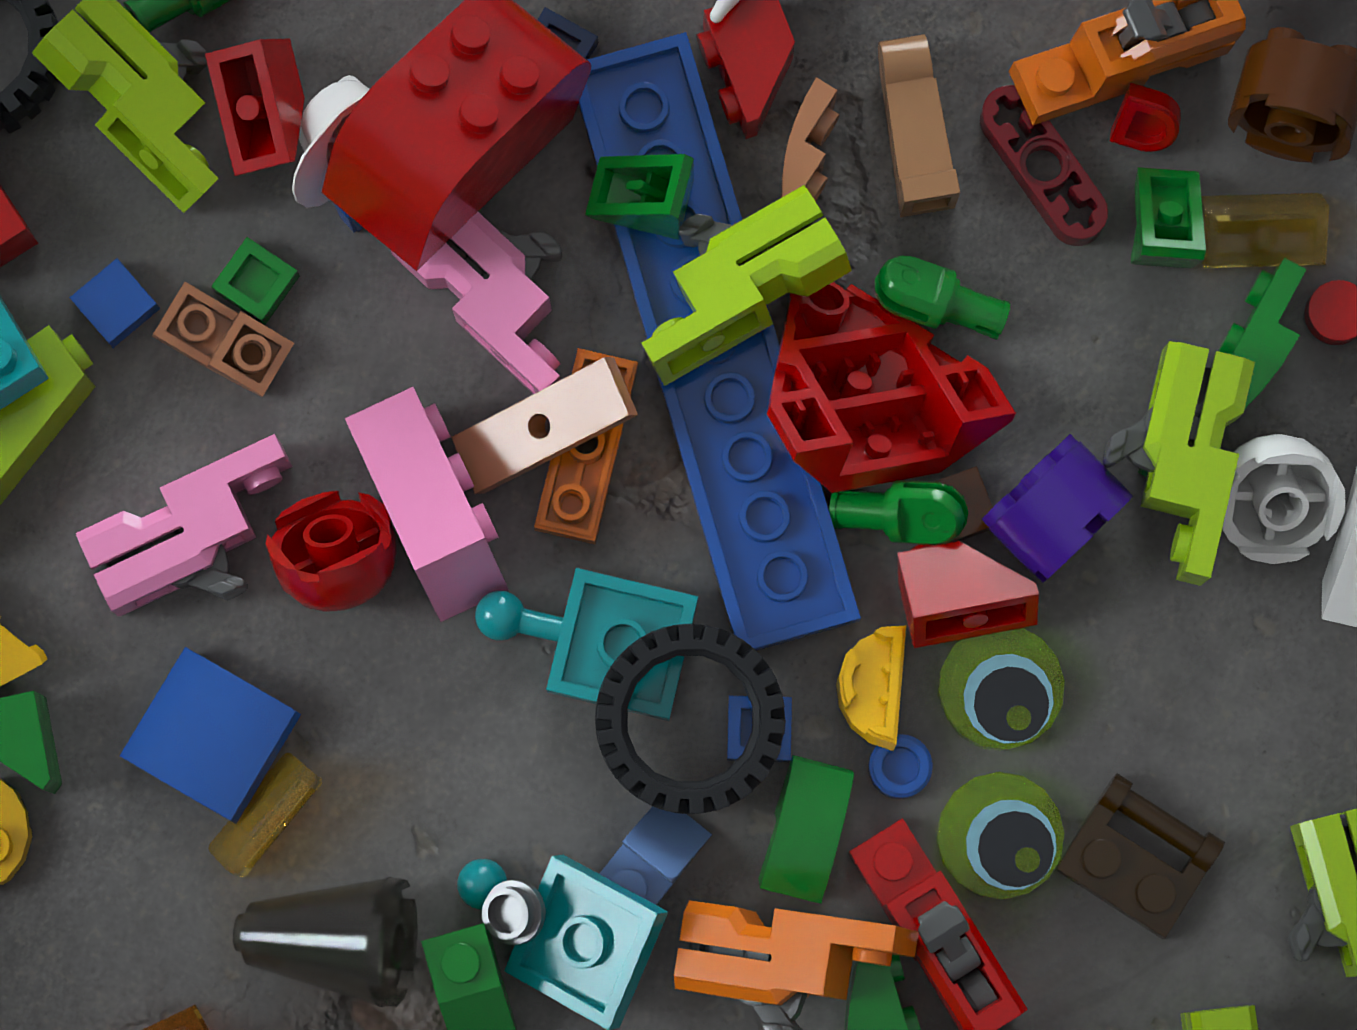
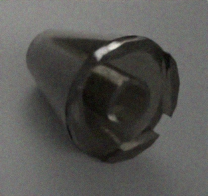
(335, 938)

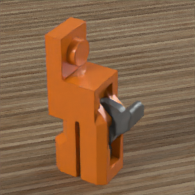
(1125, 50)
(779, 964)

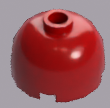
(333, 550)

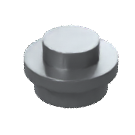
(514, 912)

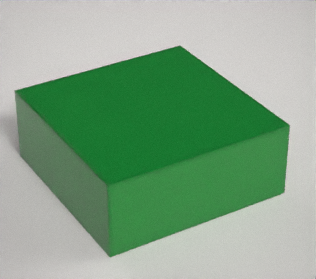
(255, 281)

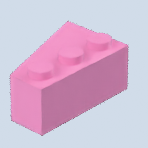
(428, 501)

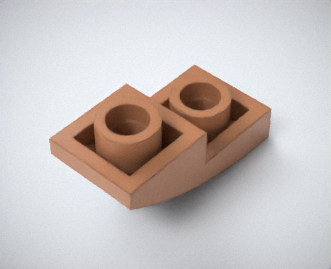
(812, 124)
(223, 339)

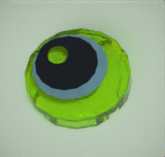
(1001, 689)
(1000, 835)

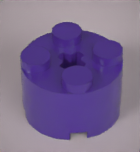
(1057, 508)

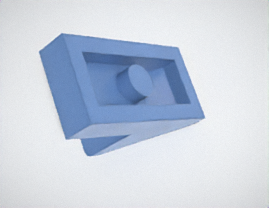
(656, 853)

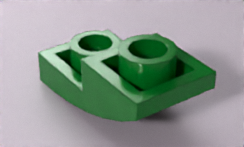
(806, 829)

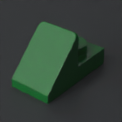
(1168, 219)

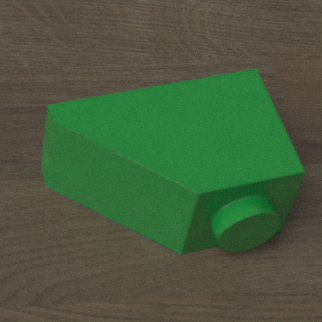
(468, 980)

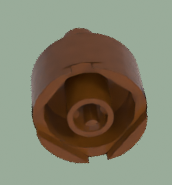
(1297, 97)

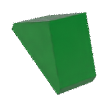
(643, 192)
(28, 740)

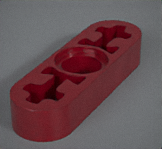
(1081, 194)

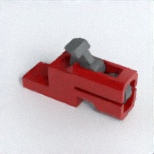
(948, 941)

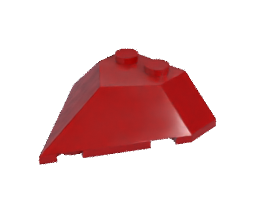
(871, 397)

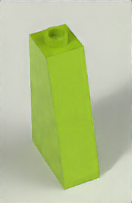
(40, 414)

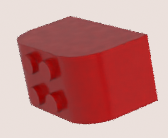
(453, 125)

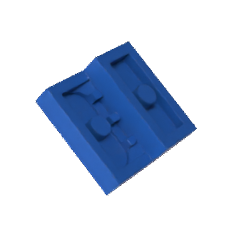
(210, 735)

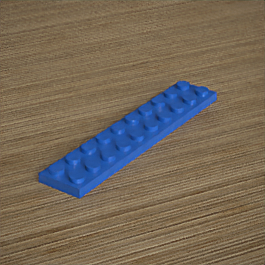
(754, 503)

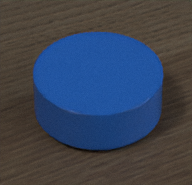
(901, 771)

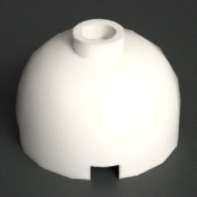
(1282, 499)

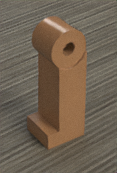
(916, 128)

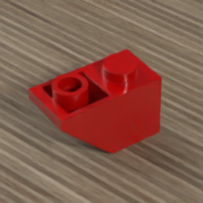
(753, 57)

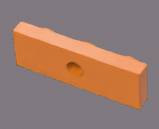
(580, 482)

